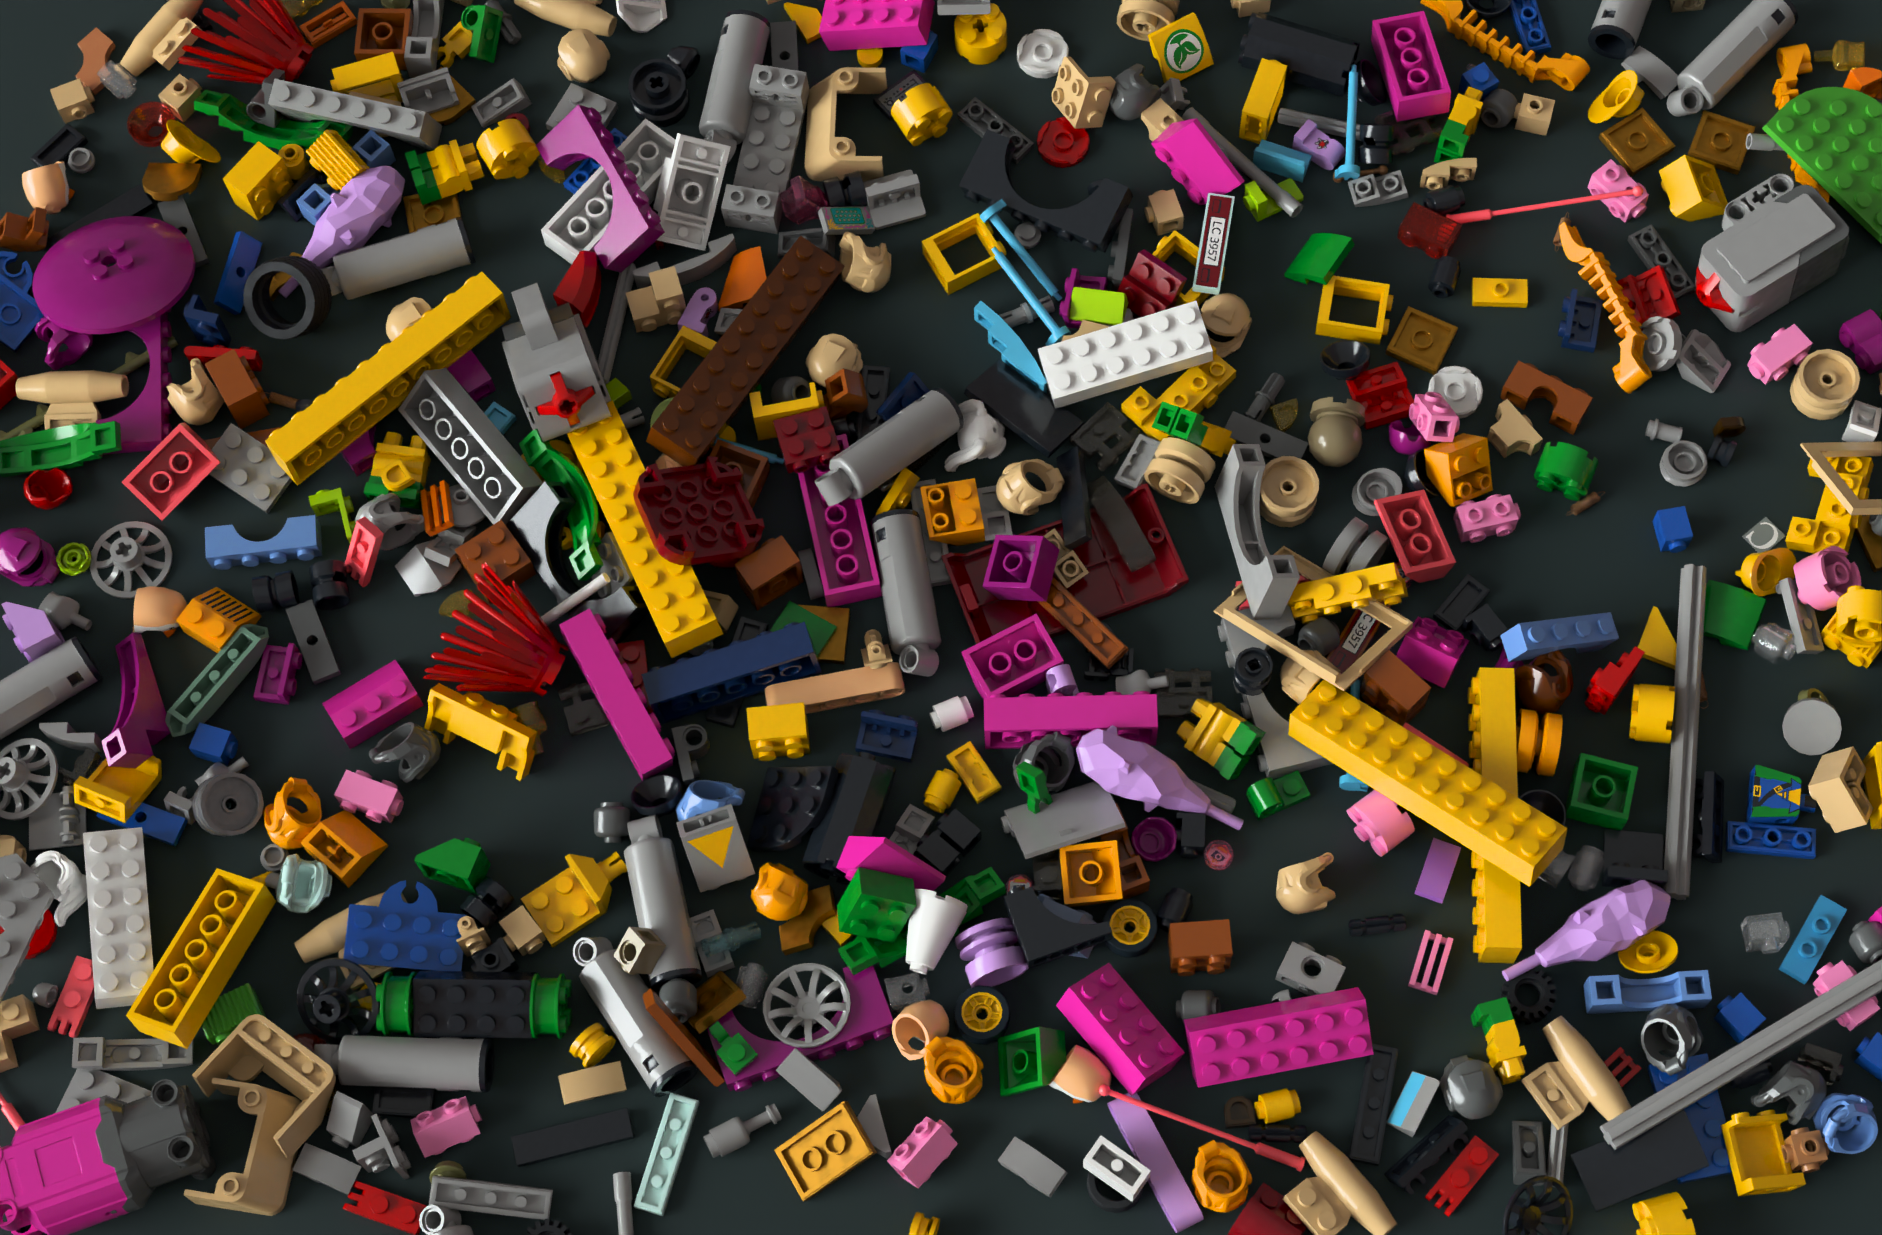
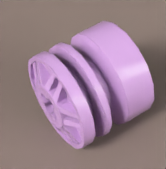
(991, 953)

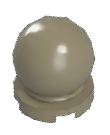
(1336, 431)

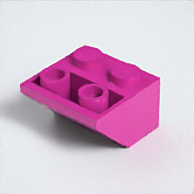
(1432, 651)

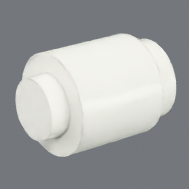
(951, 713)

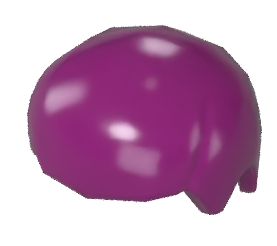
(1406, 439)
(1154, 839)

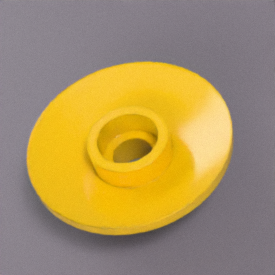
(1650, 954)

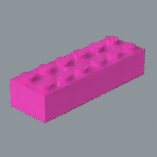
(840, 542)
(616, 694)
(1027, 718)
(1278, 1037)

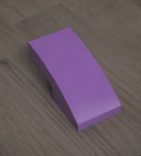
(1437, 870)

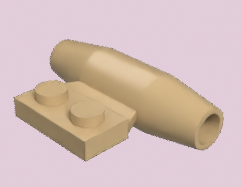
(573, 14)
(163, 37)
(72, 394)
(330, 938)
(1575, 1079)
(1336, 1193)

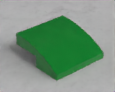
(1319, 258)
(1731, 614)

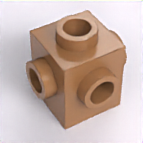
(1797, 1155)

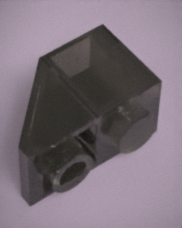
(1048, 874)

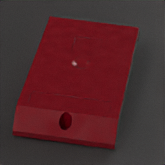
(1104, 591)

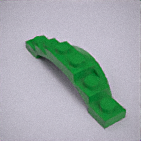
(234, 116)
(58, 447)
(584, 514)
(972, 890)

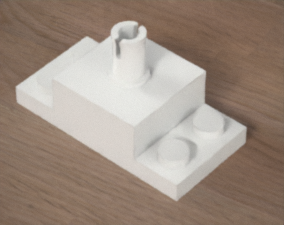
(690, 190)

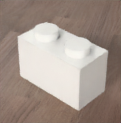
(1116, 1168)

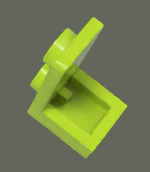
(1261, 204)
(334, 500)

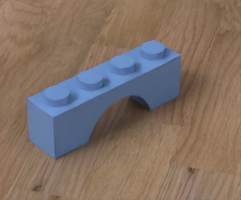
(317, 198)
(297, 540)
(1540, 637)
(1621, 994)

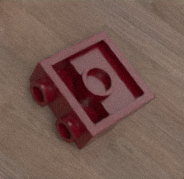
(1151, 285)
(806, 439)

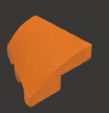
(1865, 80)
(744, 278)

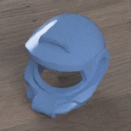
(703, 797)
(1846, 1123)

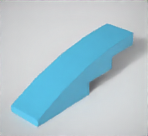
(1010, 345)

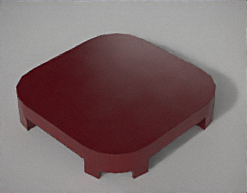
(697, 512)

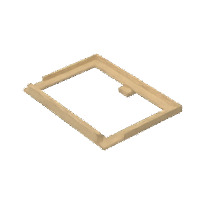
(1833, 480)
(1398, 624)

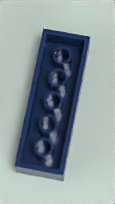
(731, 672)

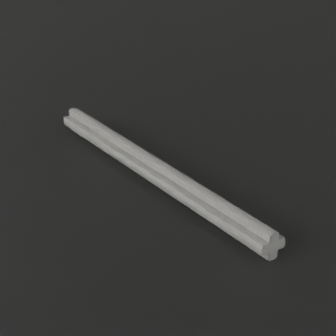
(1685, 731)
(1743, 1057)

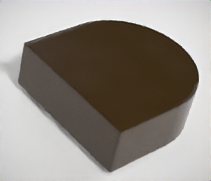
(1729, 427)
(1238, 1113)

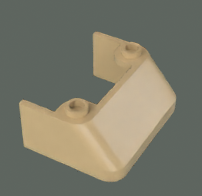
(831, 155)
(264, 1047)
(267, 1171)

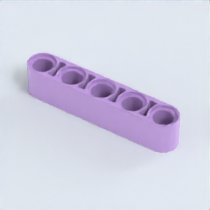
(1152, 1152)

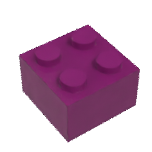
(1021, 567)

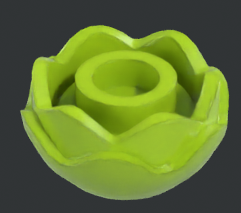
(68, 553)

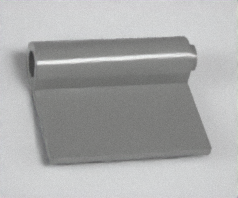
(1069, 819)

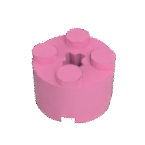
(1825, 577)
(1380, 822)

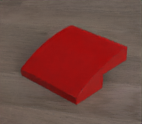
(1650, 295)
(1382, 393)

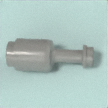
(735, 1132)

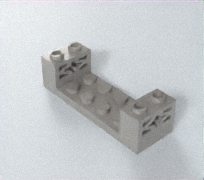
(767, 150)

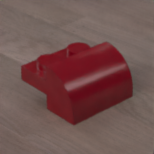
(1267, 1215)

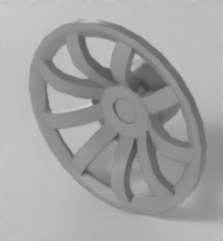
(128, 556)
(17, 772)
(808, 1007)

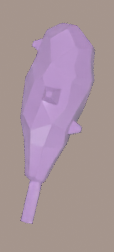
(353, 217)
(1144, 775)
(1601, 927)

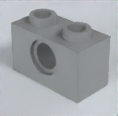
(1301, 955)

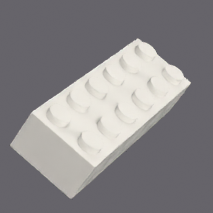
(588, 212)
(1125, 354)
(118, 915)

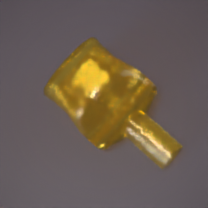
(1844, 55)
(530, 716)

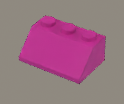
(1196, 160)
(1012, 659)
(373, 704)
(887, 857)

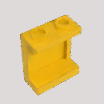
(766, 414)
(118, 790)
(1756, 1154)

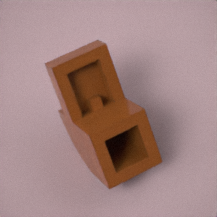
(23, 232)
(845, 394)

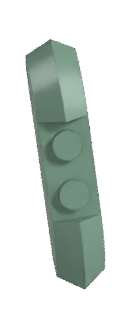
(217, 680)

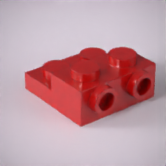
(1609, 682)

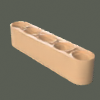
(839, 688)

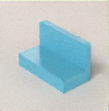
(1281, 160)

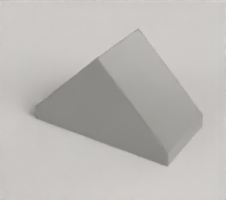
(873, 1125)

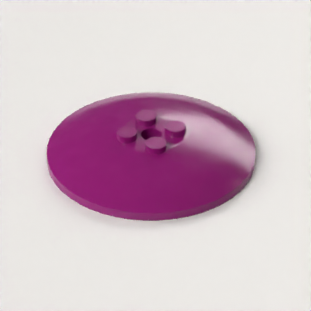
(148, 275)

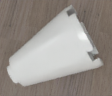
(931, 928)

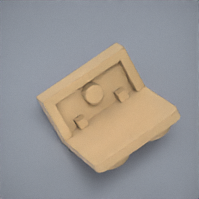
(1081, 97)

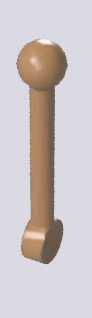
(1382, 170)

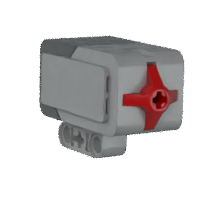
(1770, 253)
(553, 366)

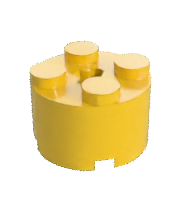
(981, 36)
(922, 114)
(507, 149)
(1860, 617)
(1652, 713)
(1663, 1216)

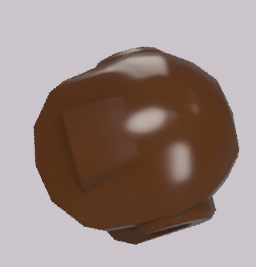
(1539, 690)

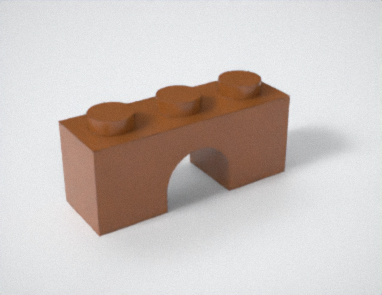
(1529, 383)
(1133, 873)

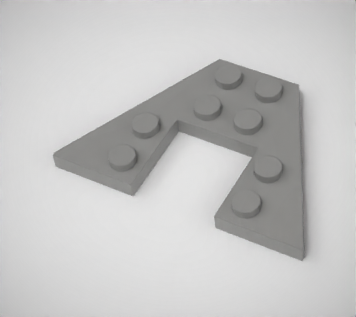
(22, 910)

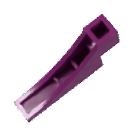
(141, 708)

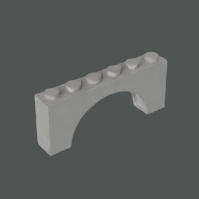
(312, 103)
(1265, 577)
(1277, 750)

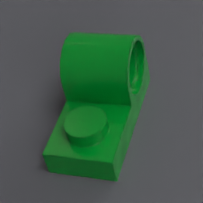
(486, 26)
(1271, 796)

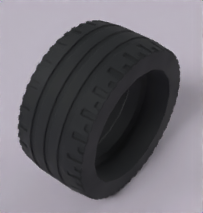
(260, 307)

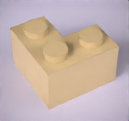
(659, 303)
(1838, 790)
(16, 1020)

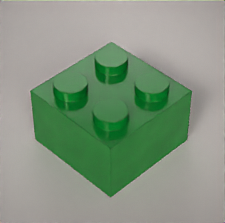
(1601, 791)
(876, 905)

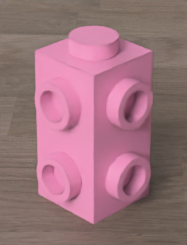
(1614, 179)
(1774, 358)
(1434, 417)
(1486, 518)
(371, 797)
(1830, 977)
(446, 1126)
(923, 1151)

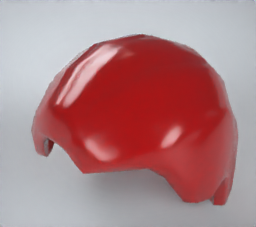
(47, 488)

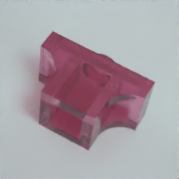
(802, 200)

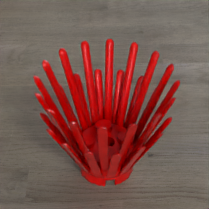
(267, 41)
(522, 648)

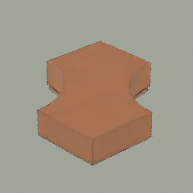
(96, 52)

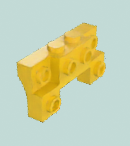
(1191, 391)
(1833, 522)
(1352, 589)
(483, 724)

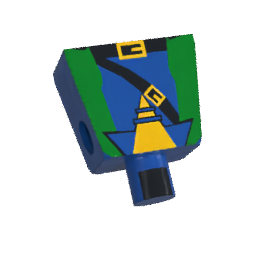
(1775, 797)

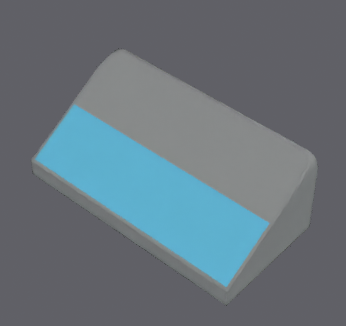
(1413, 1103)

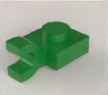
(1033, 782)
(734, 1051)

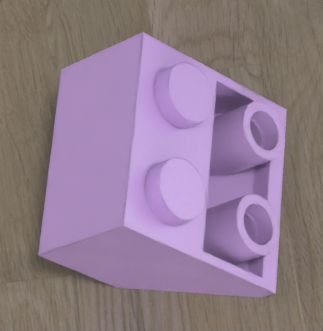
(33, 630)

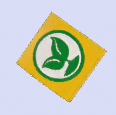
(1181, 48)

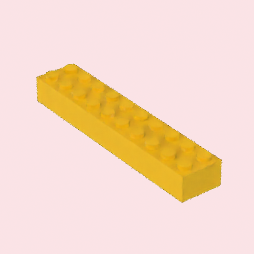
(387, 378)
(667, 588)
(1495, 758)
(1427, 782)

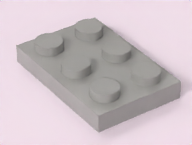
(249, 469)
(92, 1084)

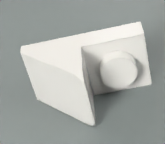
(1863, 423)

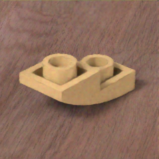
(1438, 175)
(1068, 565)
(592, 1082)

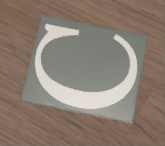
(1763, 535)

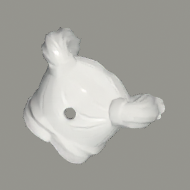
(979, 436)
(63, 880)

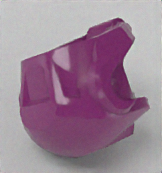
(77, 343)
(19, 551)

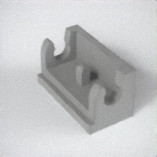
(429, 91)

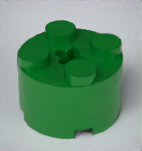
(1565, 470)

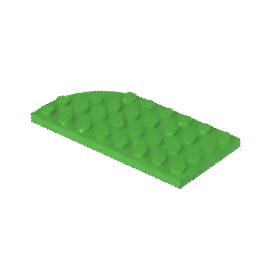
(1839, 144)

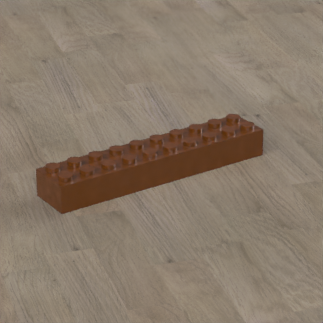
(745, 353)

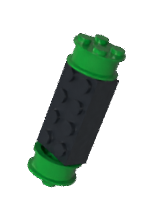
(474, 1004)

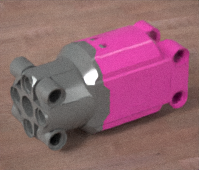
(100, 1160)

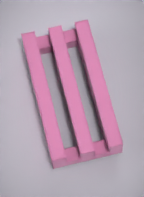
(1437, 939)

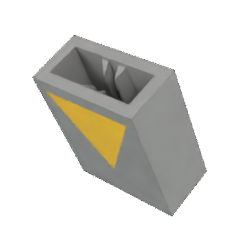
(715, 848)

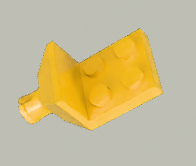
(573, 896)

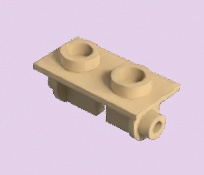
(875, 654)
(472, 938)

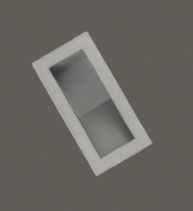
(348, 1120)

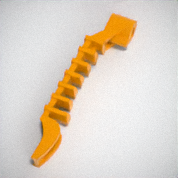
(1793, 62)
(1565, 72)
(1632, 369)

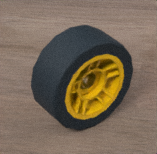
(1139, 917)
(972, 1003)

